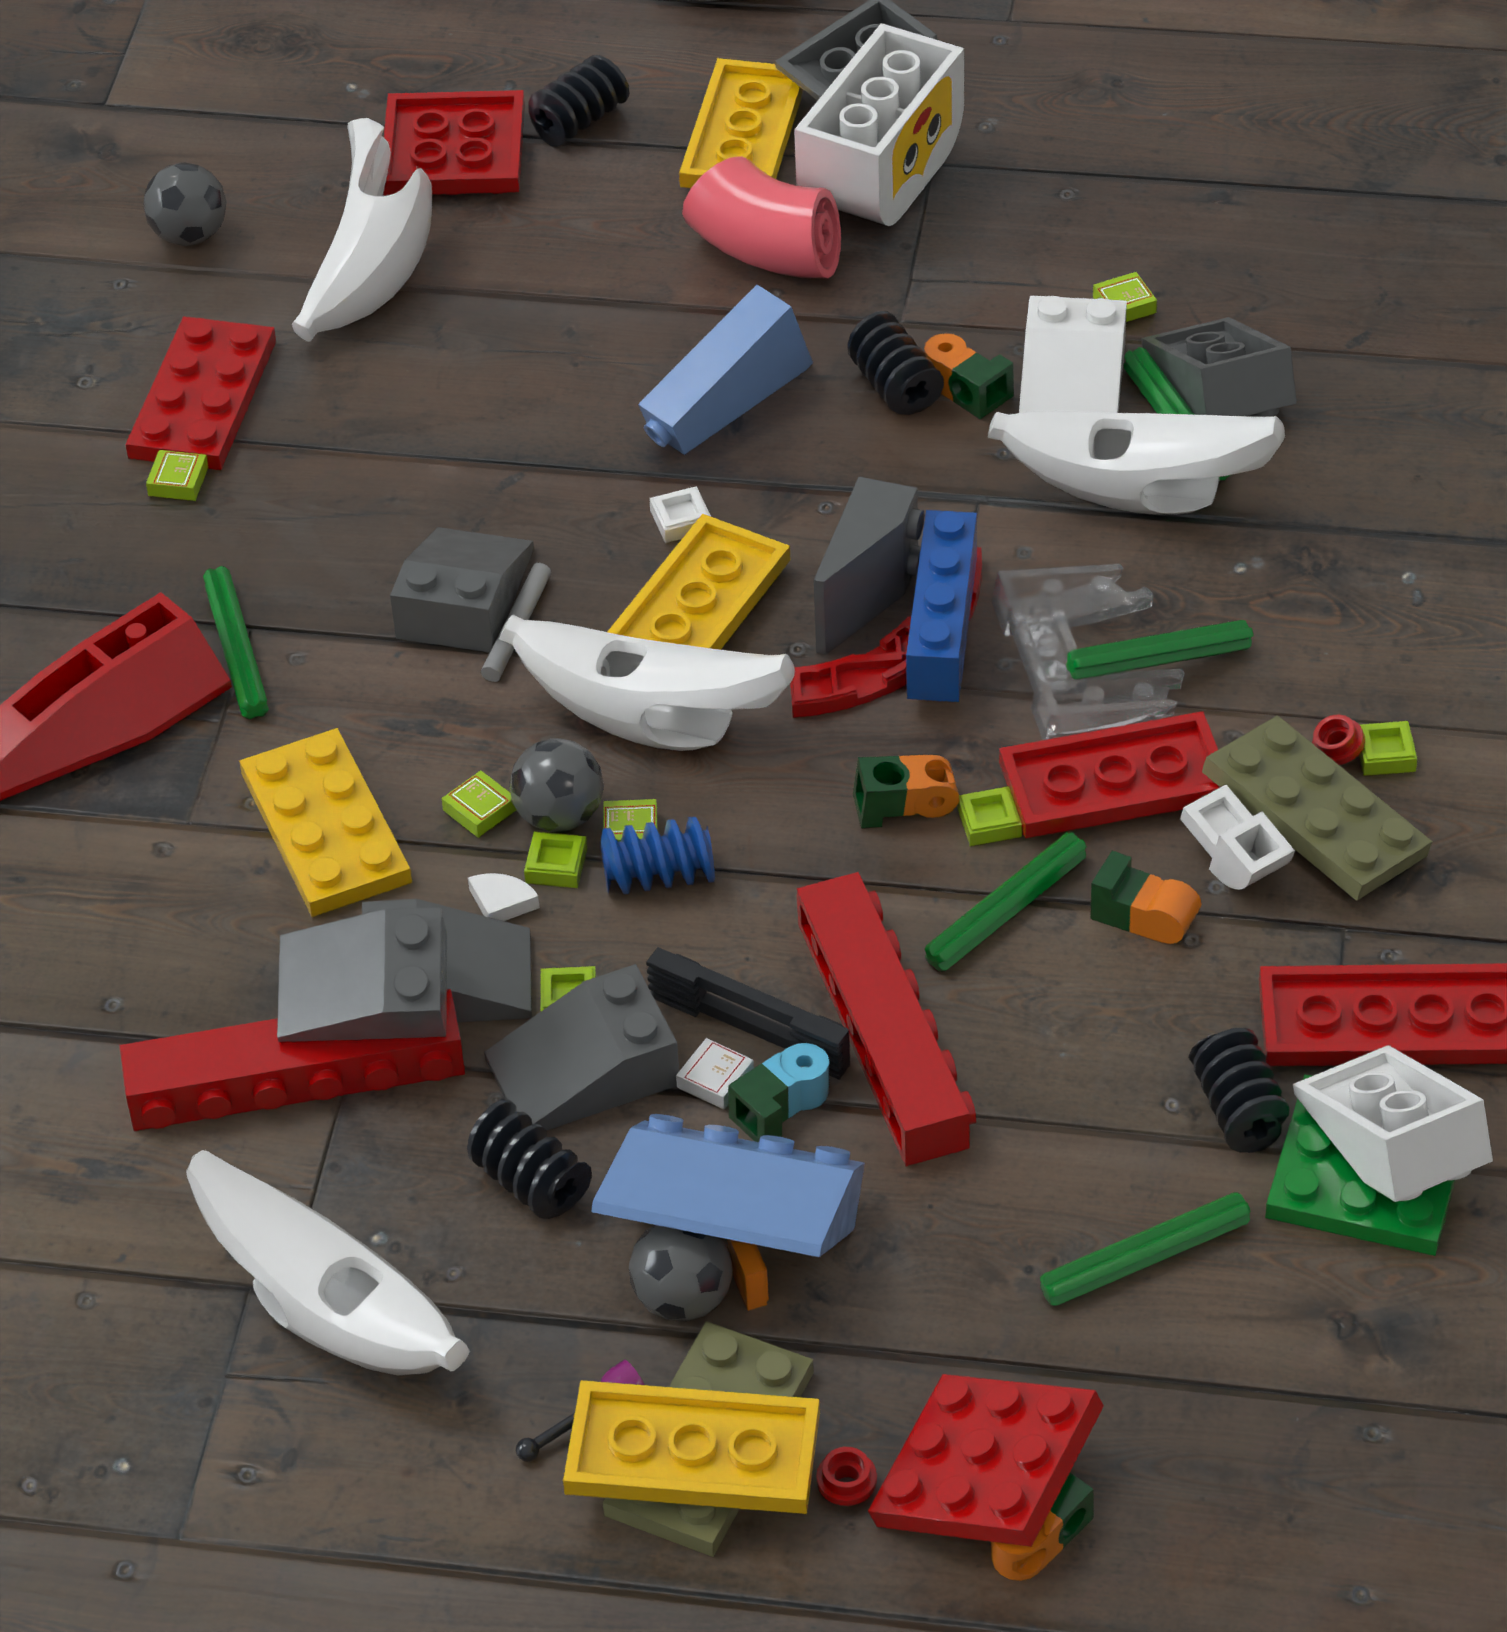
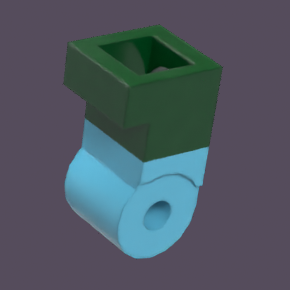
(779, 1090)

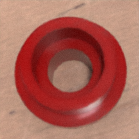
(1339, 738)
(846, 1463)

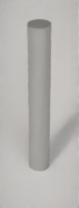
(523, 609)

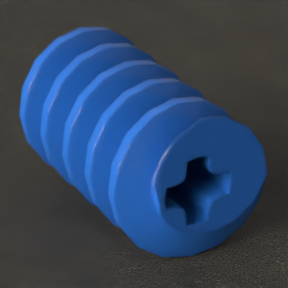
(657, 854)

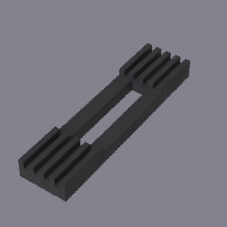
(685, 985)

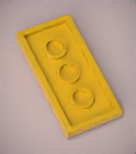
(744, 115)
(704, 586)
(325, 822)
(692, 1447)

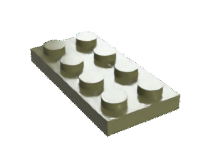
(1318, 807)
(725, 1363)

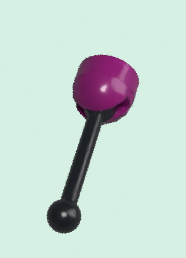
(528, 1448)

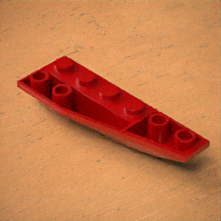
(107, 695)

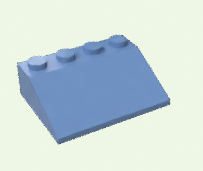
(732, 1186)

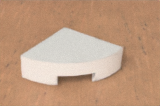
(502, 895)

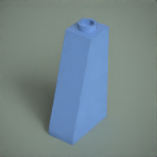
(727, 372)

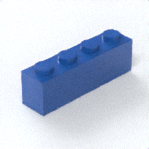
(941, 606)

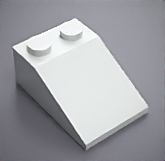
(1073, 354)
(1398, 1122)

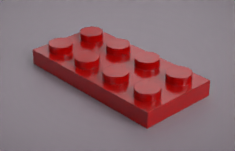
(202, 390)
(1109, 774)

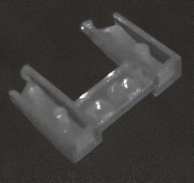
(1039, 611)

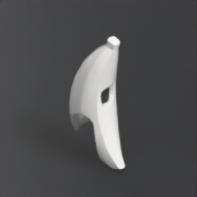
(375, 241)
(1138, 458)
(645, 687)
(322, 1277)

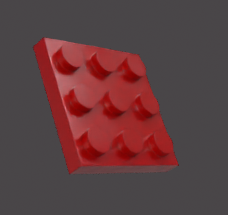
(457, 139)
(986, 1459)

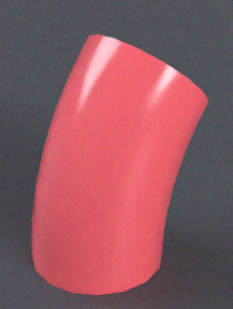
(765, 220)

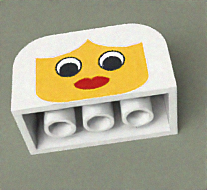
(883, 124)

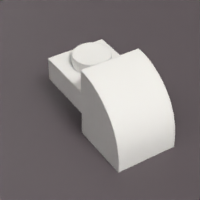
(1240, 844)

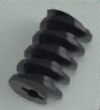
(577, 99)
(894, 364)
(1240, 1089)
(527, 1160)

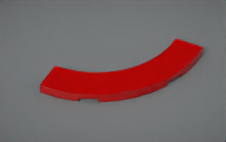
(860, 677)

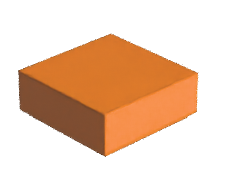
(749, 1273)

